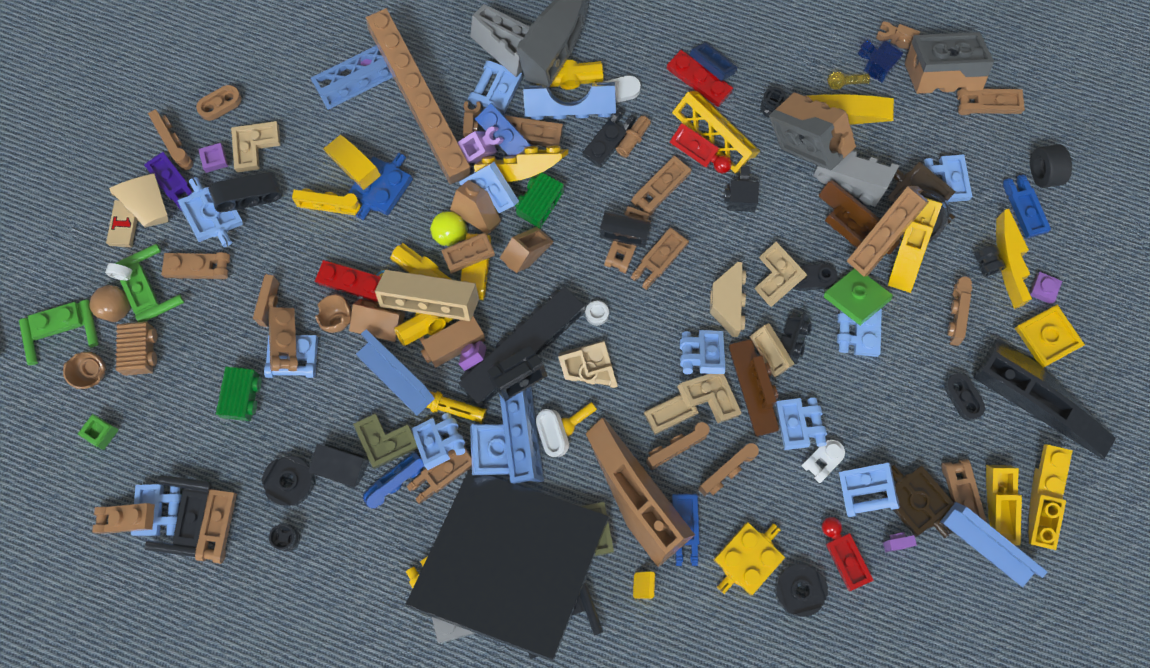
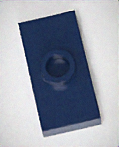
(713, 61)

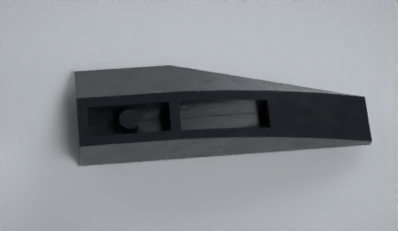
(1042, 396)

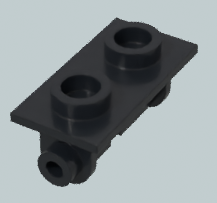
(798, 328)

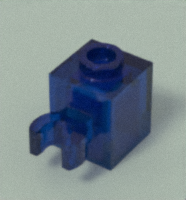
(880, 61)

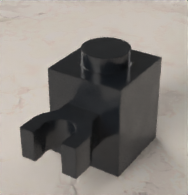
(742, 193)

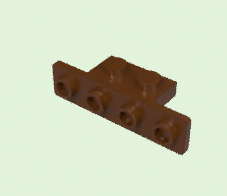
(849, 215)
(755, 386)

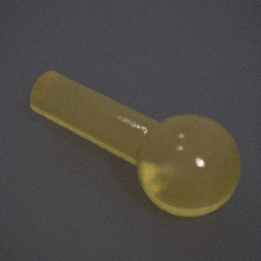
(837, 80)

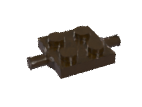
(920, 177)
(921, 501)

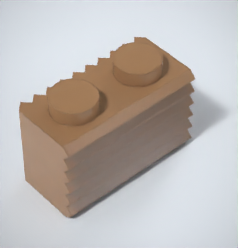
(135, 348)

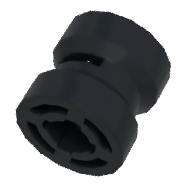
(771, 100)
(990, 261)
(280, 535)

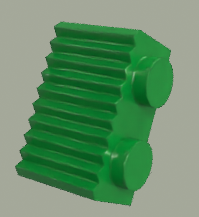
(539, 199)
(238, 394)

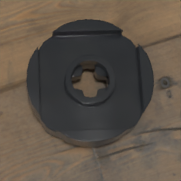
(282, 468)
(792, 602)

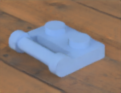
(501, 89)
(305, 351)
(868, 481)

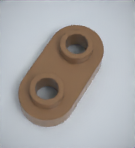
(218, 102)

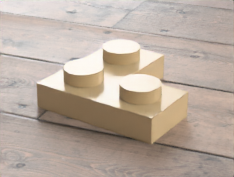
(247, 141)
(784, 274)
(715, 391)

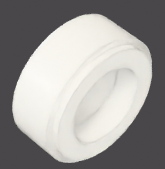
(118, 271)
(597, 313)

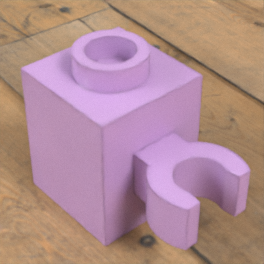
(479, 145)

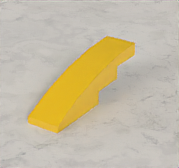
(860, 108)
(1011, 250)

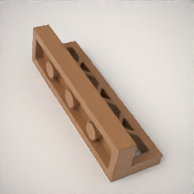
(888, 230)

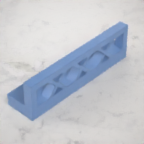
(358, 81)
(394, 374)
(522, 438)
(991, 544)

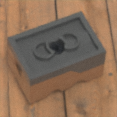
(948, 62)
(813, 130)

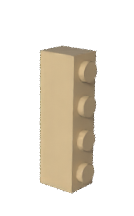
(427, 295)

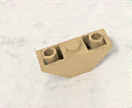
(727, 299)

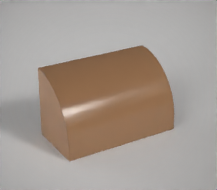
(376, 319)

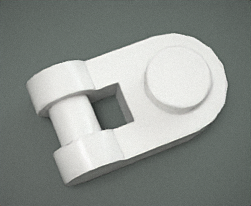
(830, 455)

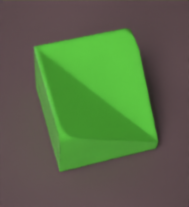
(98, 432)

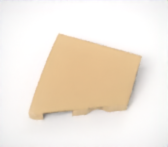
(142, 199)
(588, 364)

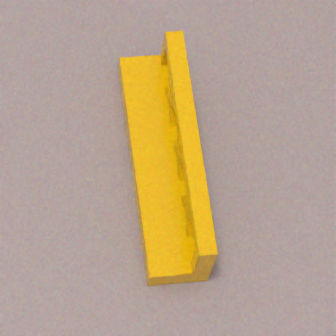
(720, 124)

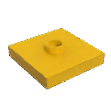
(1049, 336)

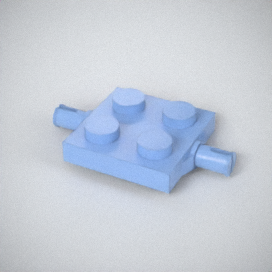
(204, 218)

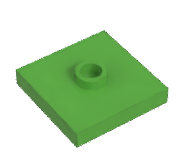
(858, 296)

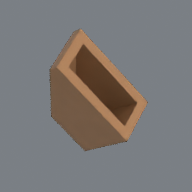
(475, 207)
(525, 249)

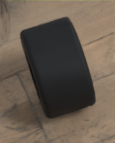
(1051, 165)

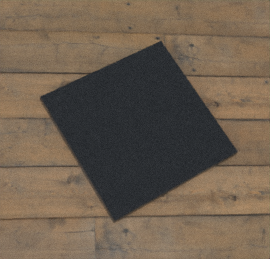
(509, 564)

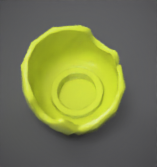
(448, 228)

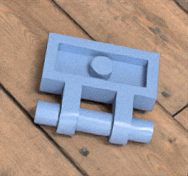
(954, 174)
(867, 336)
(711, 352)
(793, 424)
(430, 442)
(154, 495)

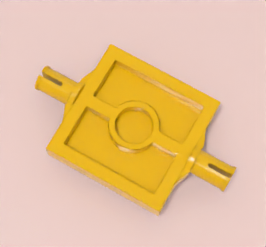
(749, 558)

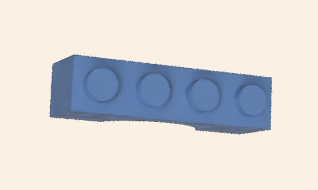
(541, 102)

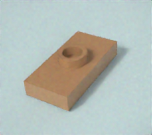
(468, 252)
(266, 299)

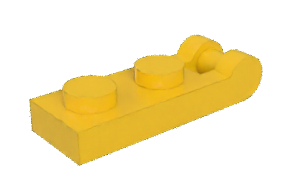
(326, 202)

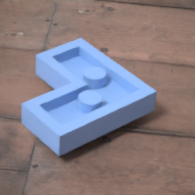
(495, 184)

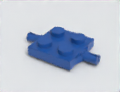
(384, 191)

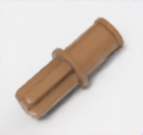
(633, 136)

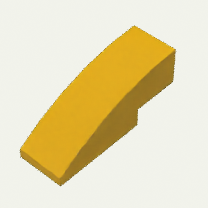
(352, 161)
(1004, 501)

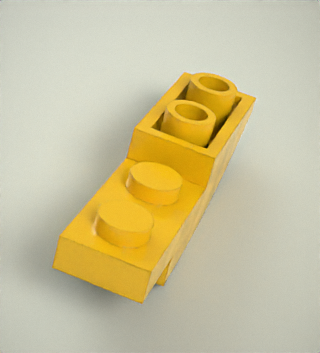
(526, 163)
(914, 247)
(1047, 494)

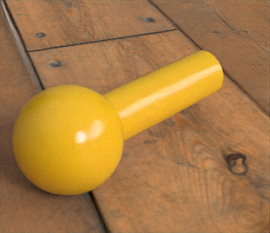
(570, 423)

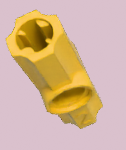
(574, 74)
(414, 263)
(420, 326)

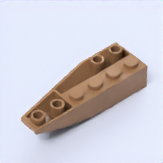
(640, 500)

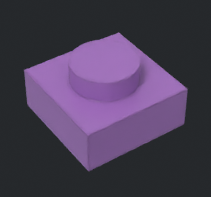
(213, 157)
(1045, 288)
(472, 355)
(898, 542)

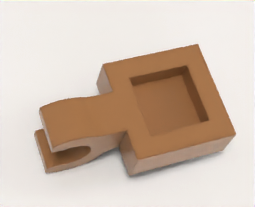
(900, 35)
(470, 124)

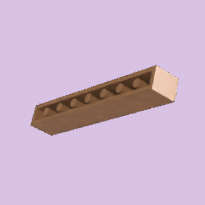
(418, 96)

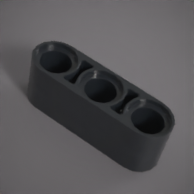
(245, 192)

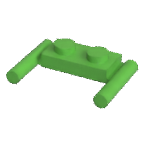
(139, 288)
(55, 322)

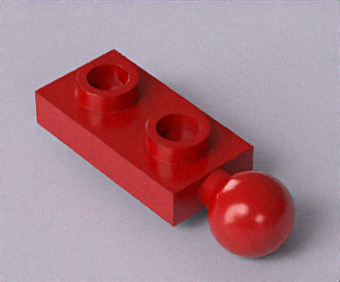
(700, 149)
(846, 555)

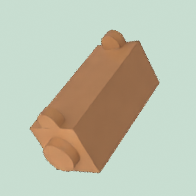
(450, 341)

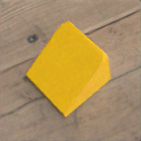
(644, 585)

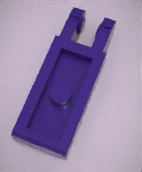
(168, 177)

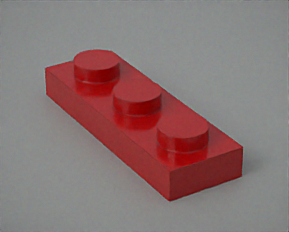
(699, 78)
(348, 280)

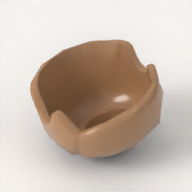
(109, 303)
(333, 314)
(84, 370)

